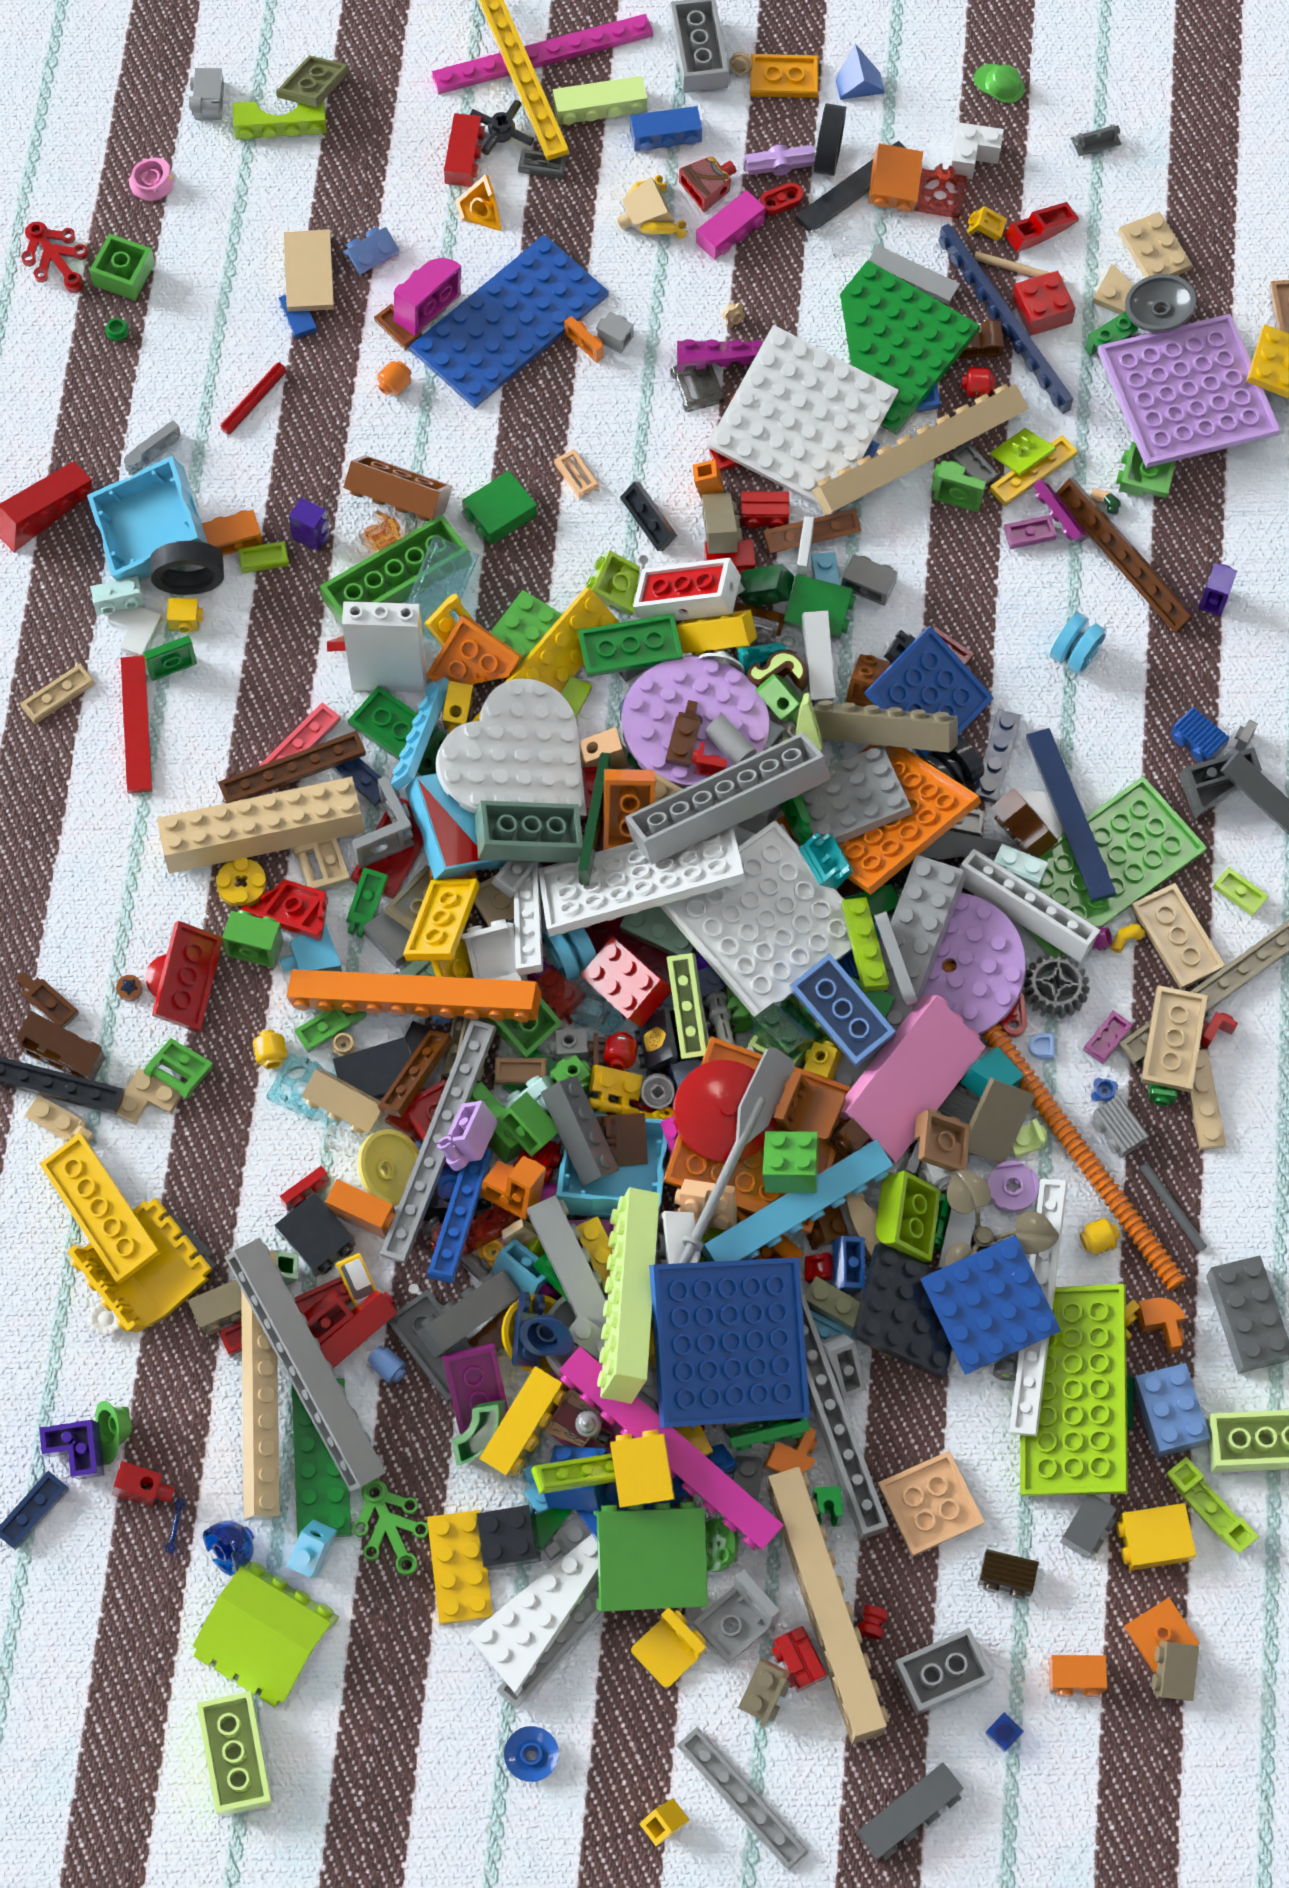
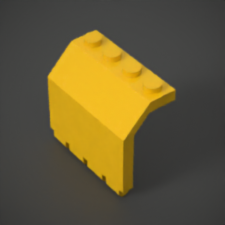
(157, 1286)

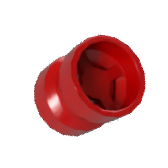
(872, 1621)

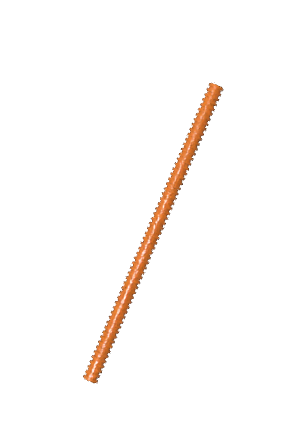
(1086, 1160)

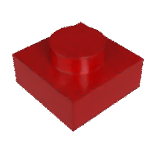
(820, 1266)

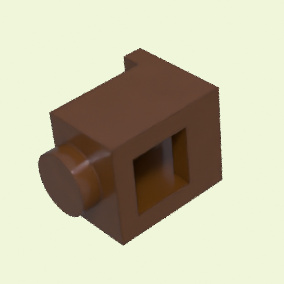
(847, 1137)

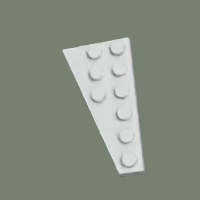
(535, 1617)

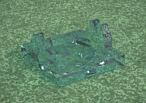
(275, 1092)

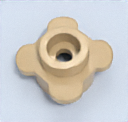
(733, 314)

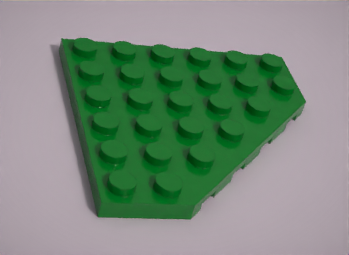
(901, 337)

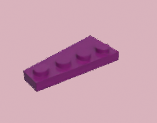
(715, 352)

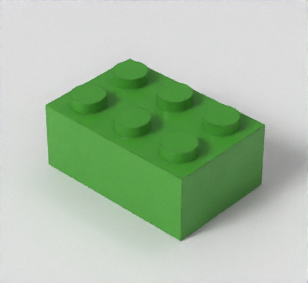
(525, 623)

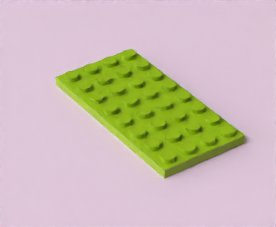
(1083, 1399)

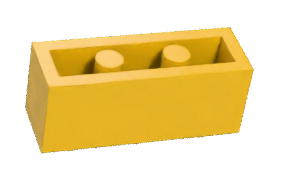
(717, 632)

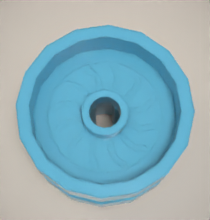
(1078, 643)
(570, 952)

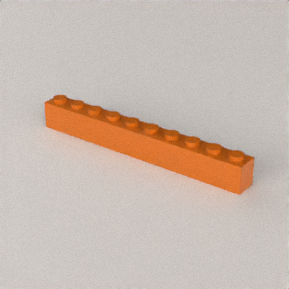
(414, 995)

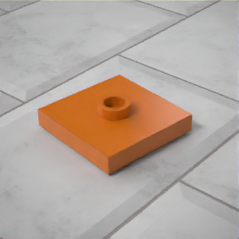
(1157, 1625)

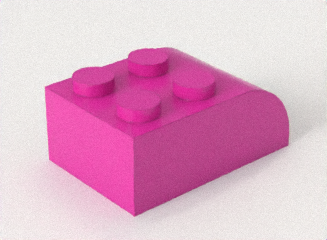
(426, 294)

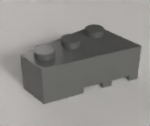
(1207, 785)

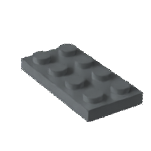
(405, 1326)

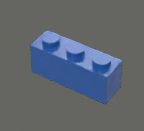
(666, 128)

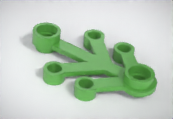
(388, 1522)

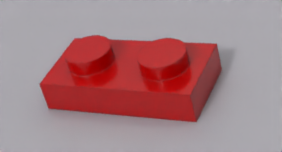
(314, 1182)

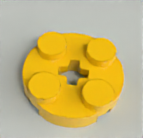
(241, 895)

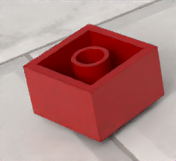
(1043, 303)

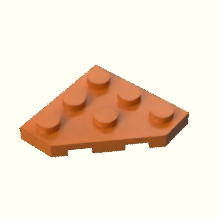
(473, 655)

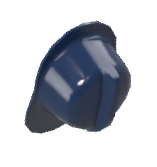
(546, 1336)

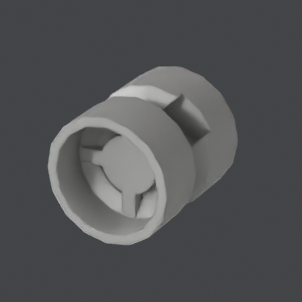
(657, 1090)

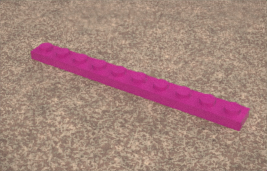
(545, 53)

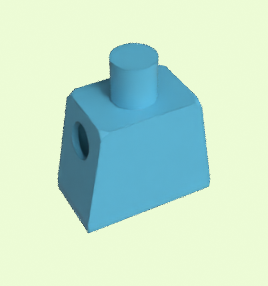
(312, 954)
(310, 1550)

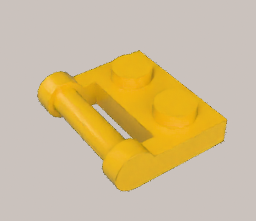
(441, 622)

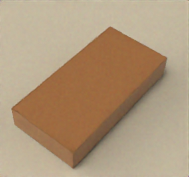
(518, 1070)

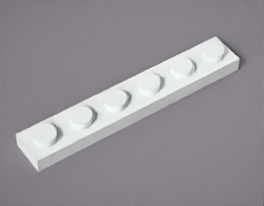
(528, 925)

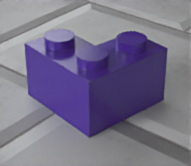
(78, 1441)

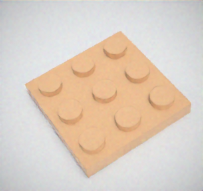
(930, 1503)

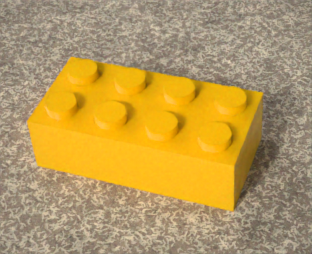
(524, 1423)

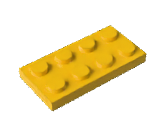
(441, 920)
(458, 1568)

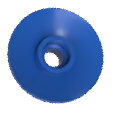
(531, 1739)

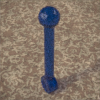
(170, 1547)

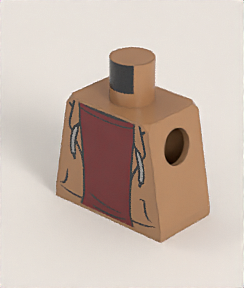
(563, 1421)

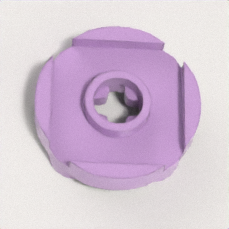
(1021, 1175)

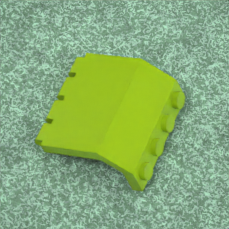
(262, 1632)

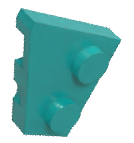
(758, 654)

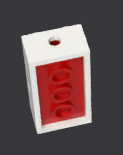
(688, 590)

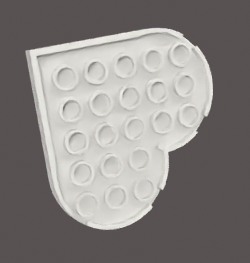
(517, 750)

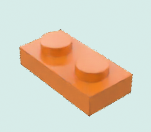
(585, 340)

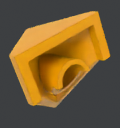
(479, 205)

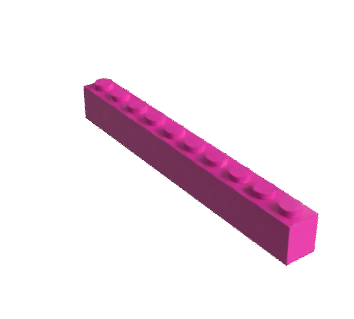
(685, 1460)

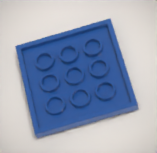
(931, 680)
(990, 1305)

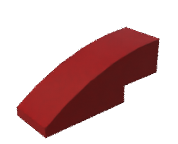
(1040, 226)

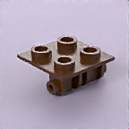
(625, 1137)

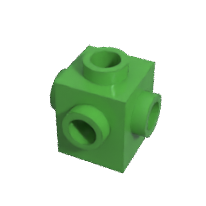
(571, 1067)

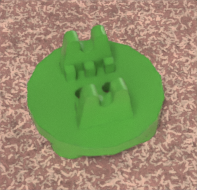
(720, 1556)

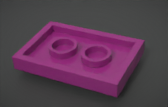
(473, 1380)

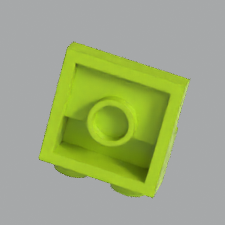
(615, 581)

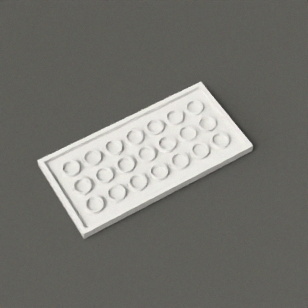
(627, 882)

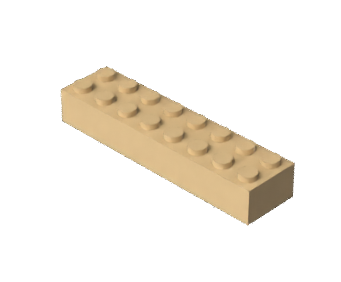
(260, 825)

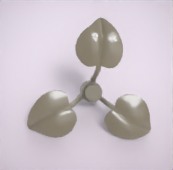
(968, 1193)

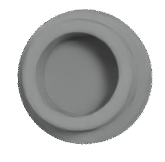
(588, 1423)

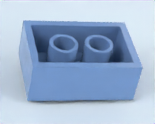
(1170, 1410)

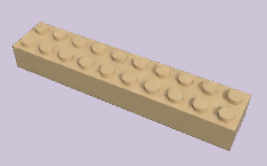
(826, 1607)

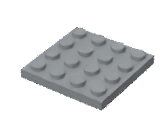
(858, 797)

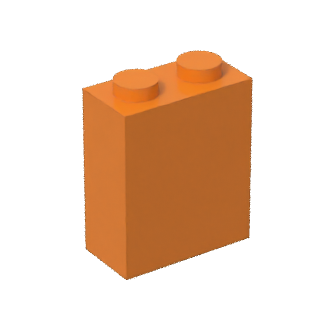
(895, 177)
(360, 1208)

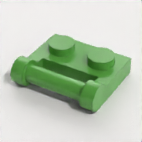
(182, 1061)

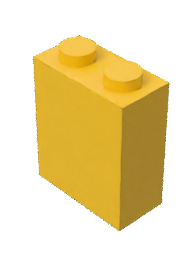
(642, 1469)
(1156, 1537)

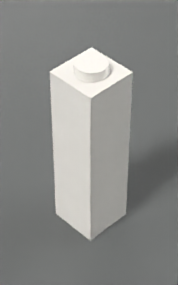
(818, 656)

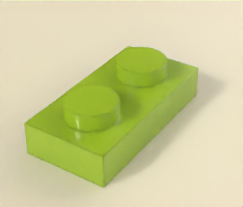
(1240, 891)

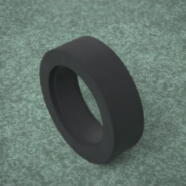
(830, 139)
(187, 553)

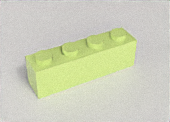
(599, 100)
(688, 1005)

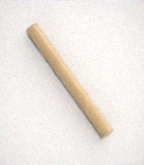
(1010, 265)

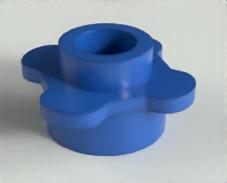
(1108, 1085)

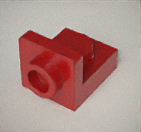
(707, 764)

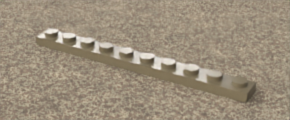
(1222, 983)

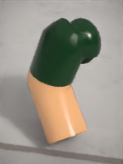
(1108, 498)

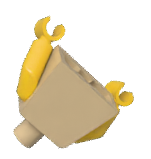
(649, 209)

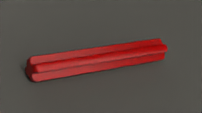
(253, 398)

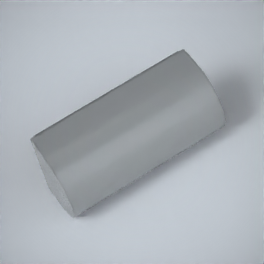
(729, 740)

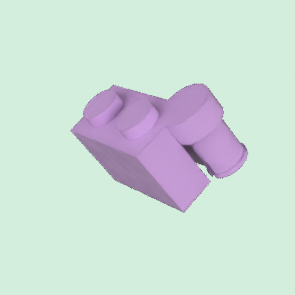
(468, 1135)

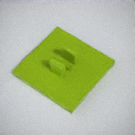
(1022, 451)

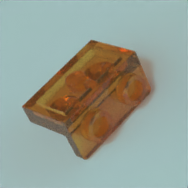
(381, 535)

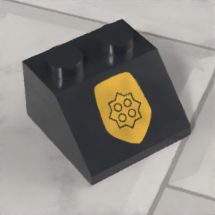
(657, 1043)

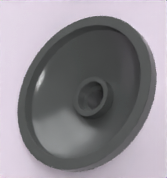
(1160, 303)

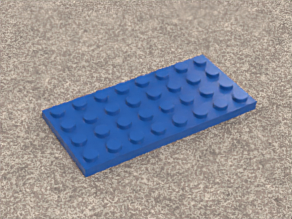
(508, 321)

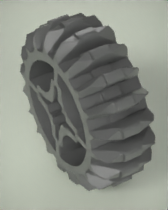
(1046, 986)

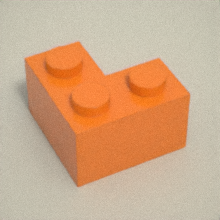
(515, 1186)

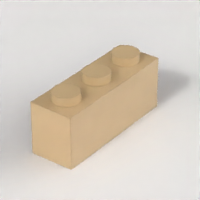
(342, 1101)

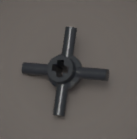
(502, 127)

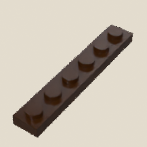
(292, 768)

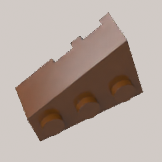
(59, 1047)

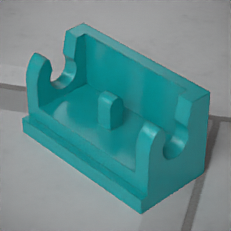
(826, 860)

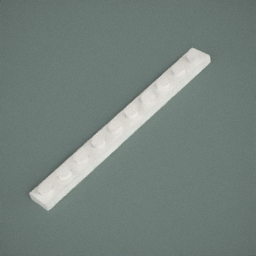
(1033, 1358)

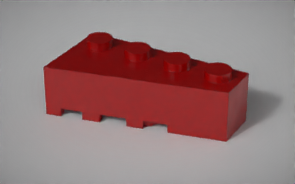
(42, 504)

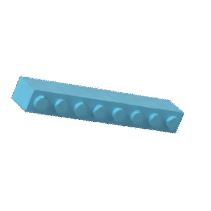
(794, 1208)

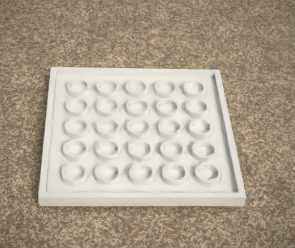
(801, 415)
(767, 927)

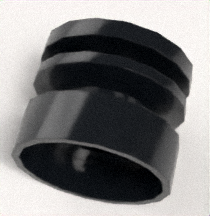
(960, 764)

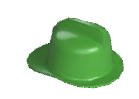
(1000, 82)
(114, 1428)

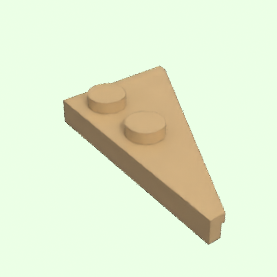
(1113, 291)

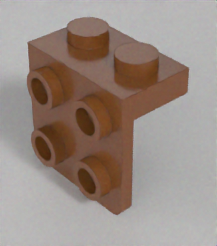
(808, 1107)

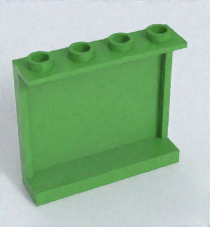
(651, 1557)

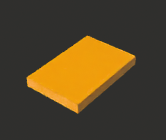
(784, 76)

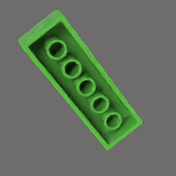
(387, 573)

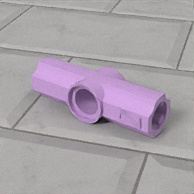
(779, 160)

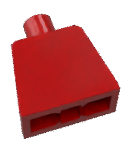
(129, 1482)

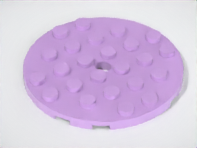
(665, 691)
(988, 964)

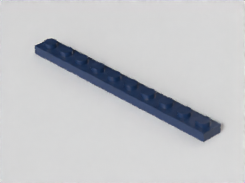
(1011, 327)

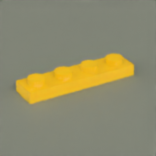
(1014, 485)

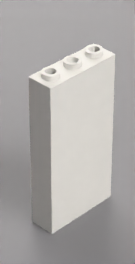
(384, 646)

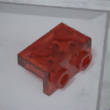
(560, 994)

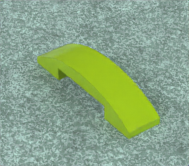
(1210, 1507)

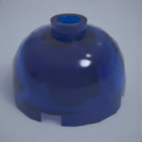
(231, 1545)

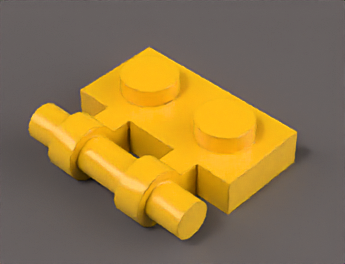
(614, 1083)

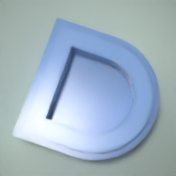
(1042, 1046)

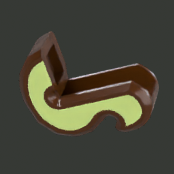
(781, 664)

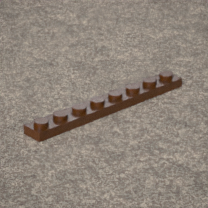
(1124, 556)

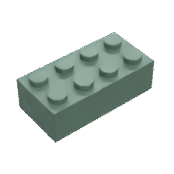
(528, 831)

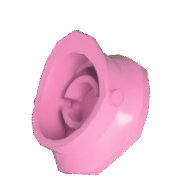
(151, 179)

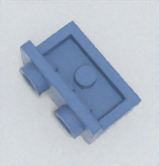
(371, 250)

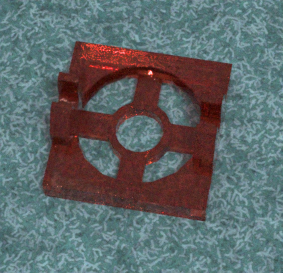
(937, 206)

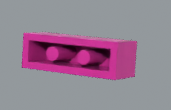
(730, 225)

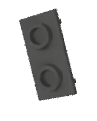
(1096, 140)

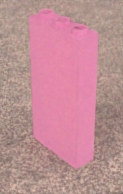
(912, 1074)

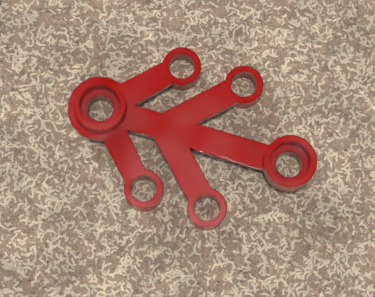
(53, 253)

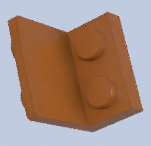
(864, 675)

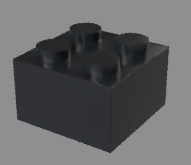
(509, 1537)

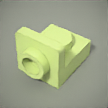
(1029, 1139)

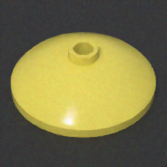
(392, 1154)

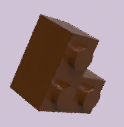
(1023, 823)

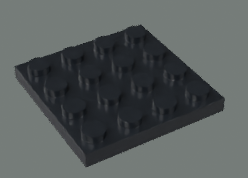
(899, 1315)

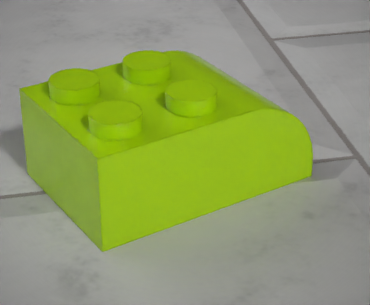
(908, 1215)

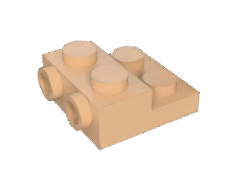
(694, 1196)

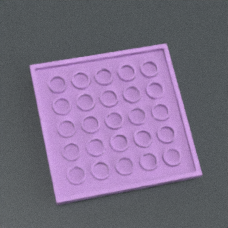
(1188, 391)

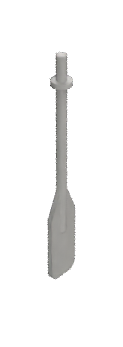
(753, 1117)

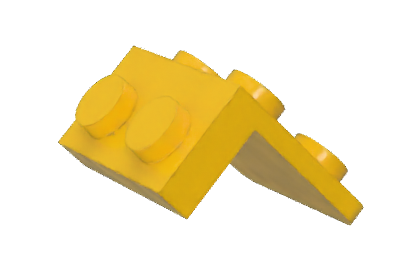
(669, 1648)

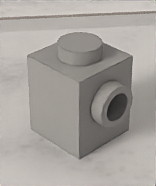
(615, 331)

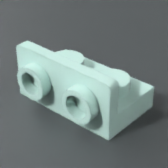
(117, 595)

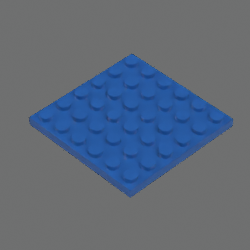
(729, 1342)

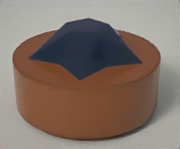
(129, 987)

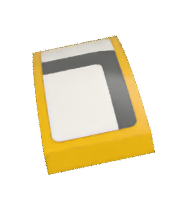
(356, 1278)

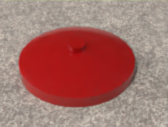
(708, 1110)

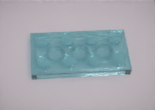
(442, 574)

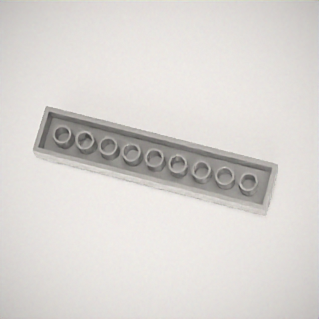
(920, 929)

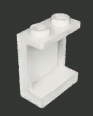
(493, 951)

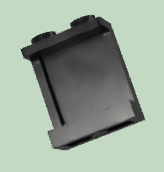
(316, 1235)

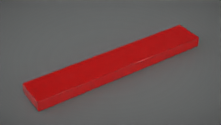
(136, 724)
(232, 1335)

